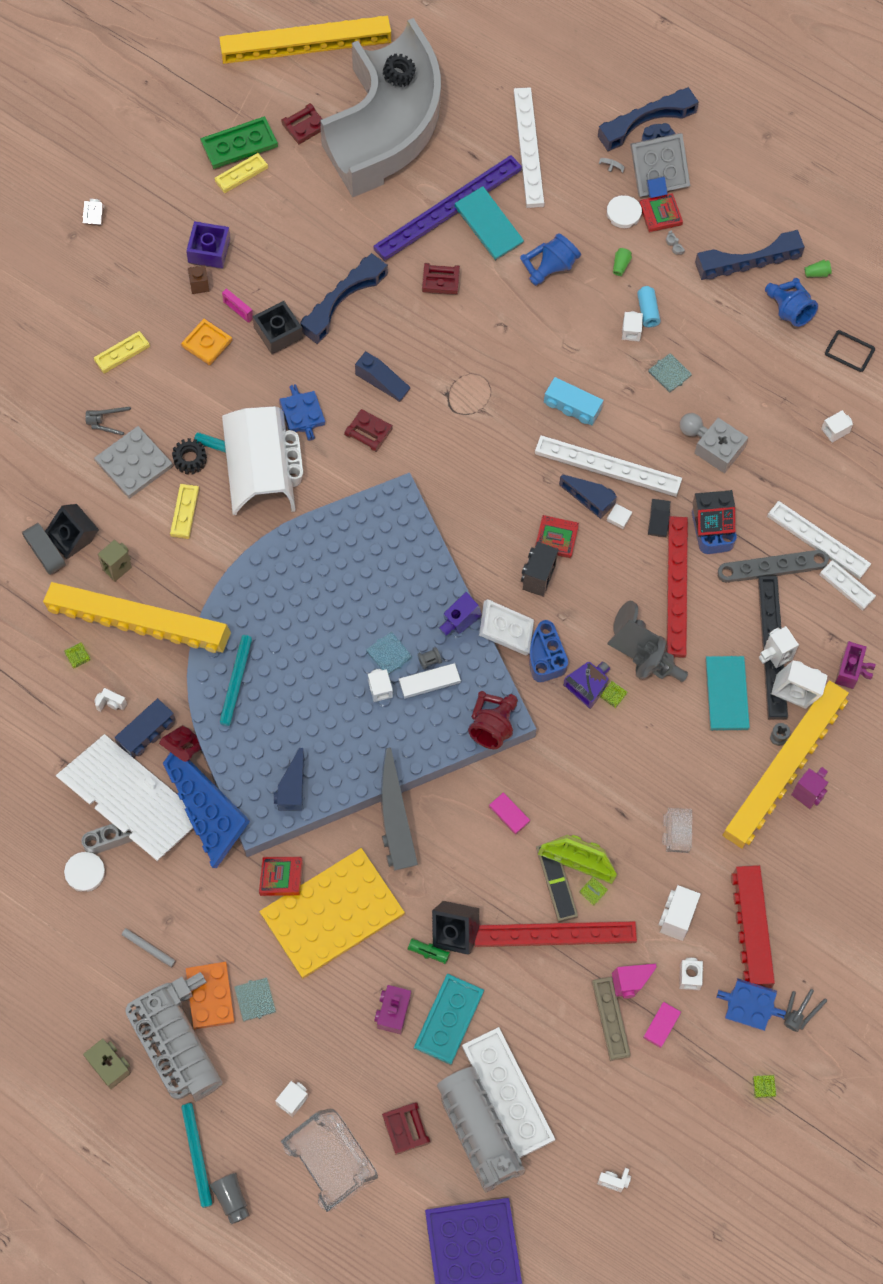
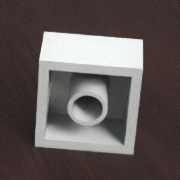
(799, 684)
(680, 911)

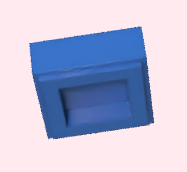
(657, 187)

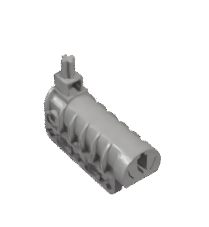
(176, 1039)
(479, 1129)

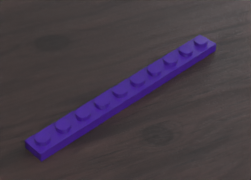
(444, 209)

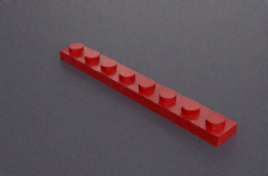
(677, 586)
(556, 934)

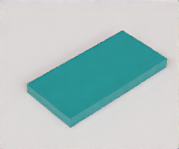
(489, 223)
(727, 693)
(449, 1019)

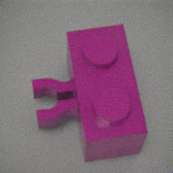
(853, 665)
(811, 788)
(393, 1009)

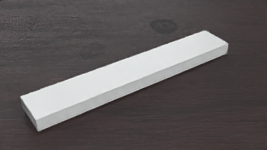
(819, 539)

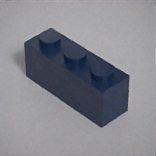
(145, 728)

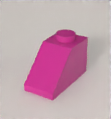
(631, 979)

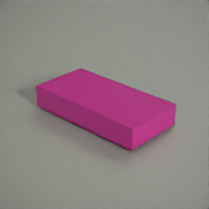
(237, 305)
(509, 813)
(662, 1024)

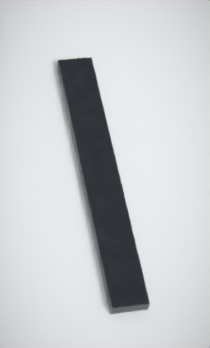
(771, 620)

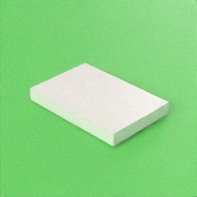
(506, 627)

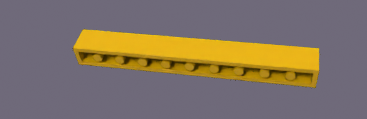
(304, 39)
(137, 617)
(785, 765)

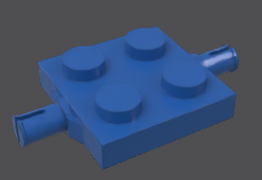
(302, 412)
(751, 1004)

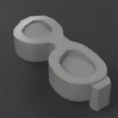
(612, 163)
(673, 241)

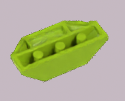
(580, 856)

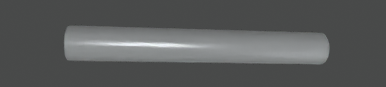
(148, 947)

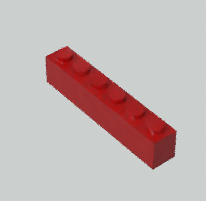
(753, 926)

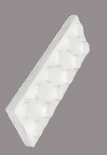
(508, 1092)

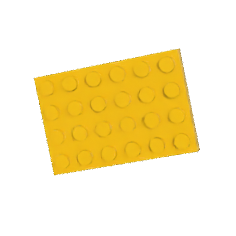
(332, 913)

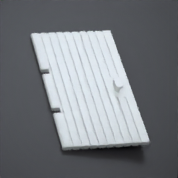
(128, 796)

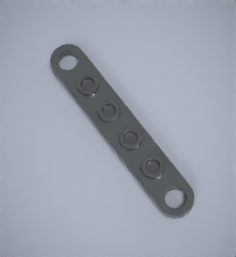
(773, 566)

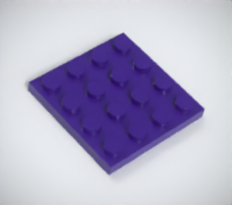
(473, 1243)

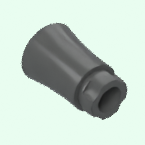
(231, 1198)

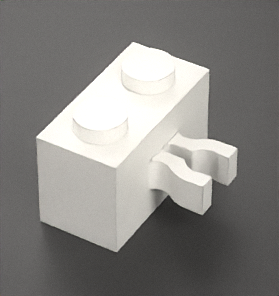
(779, 647)

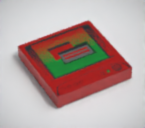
(661, 212)
(558, 534)
(281, 876)

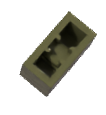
(115, 560)
(99, 1054)

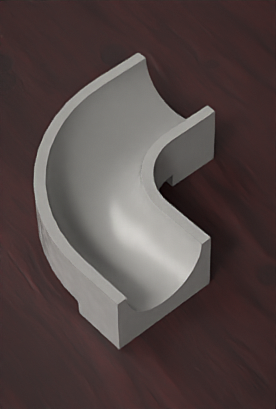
(391, 121)

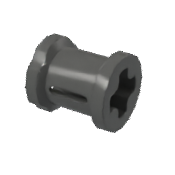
(429, 658)
(783, 729)

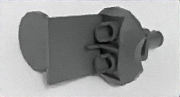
(643, 645)

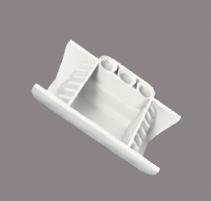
(260, 455)

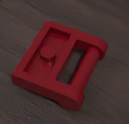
(306, 128)
(440, 282)
(370, 425)
(180, 739)
(399, 1130)

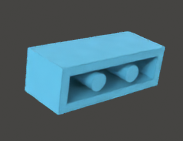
(573, 401)

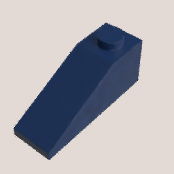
(381, 376)
(590, 494)
(291, 785)

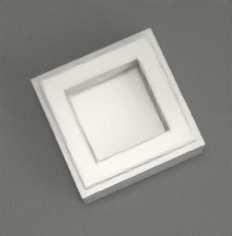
(619, 516)

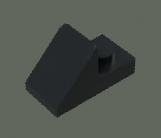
(659, 518)

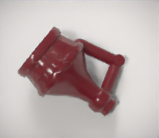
(492, 725)

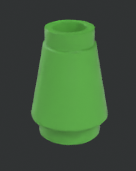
(621, 261)
(818, 269)

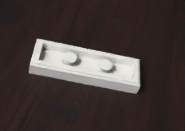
(847, 585)
(429, 680)

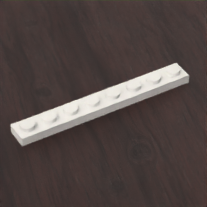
(528, 148)
(608, 466)

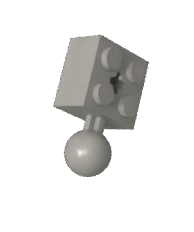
(718, 444)

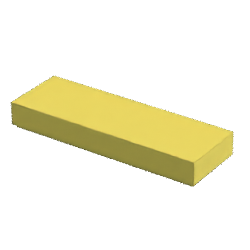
(241, 173)
(121, 352)
(184, 511)

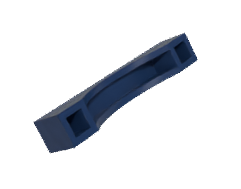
(677, 105)
(718, 263)
(367, 274)

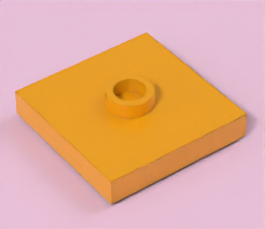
(206, 341)

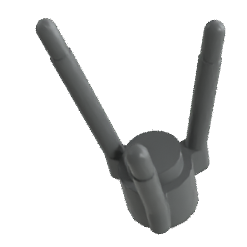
(94, 417)
(794, 1020)

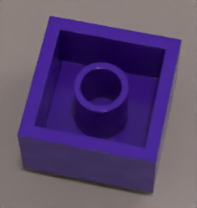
(208, 244)

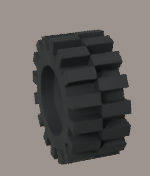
(397, 77)
(185, 447)

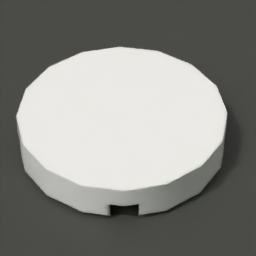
(624, 211)
(84, 871)

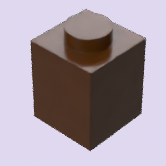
(198, 279)

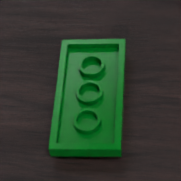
(239, 142)

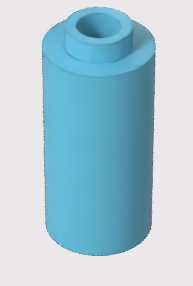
(648, 306)

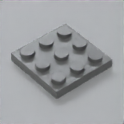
(660, 158)
(133, 462)

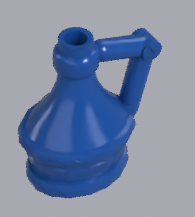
(557, 256)
(793, 305)

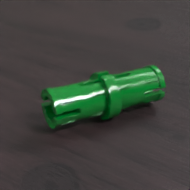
(428, 951)

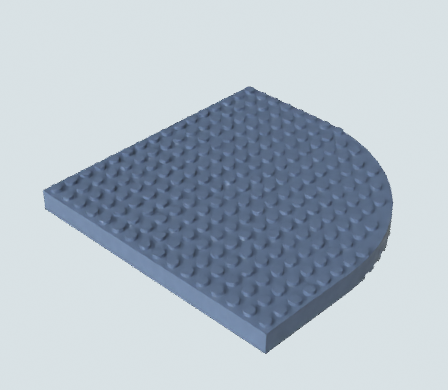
(313, 606)

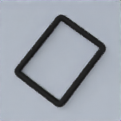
(844, 362)

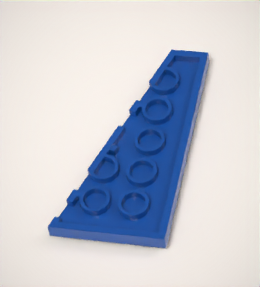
(208, 809)

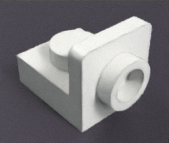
(93, 212)
(112, 699)
(611, 1181)

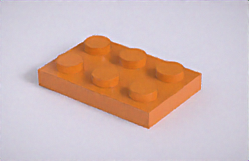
(211, 1001)

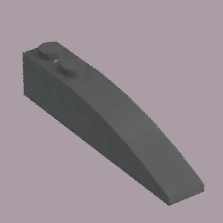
(394, 817)

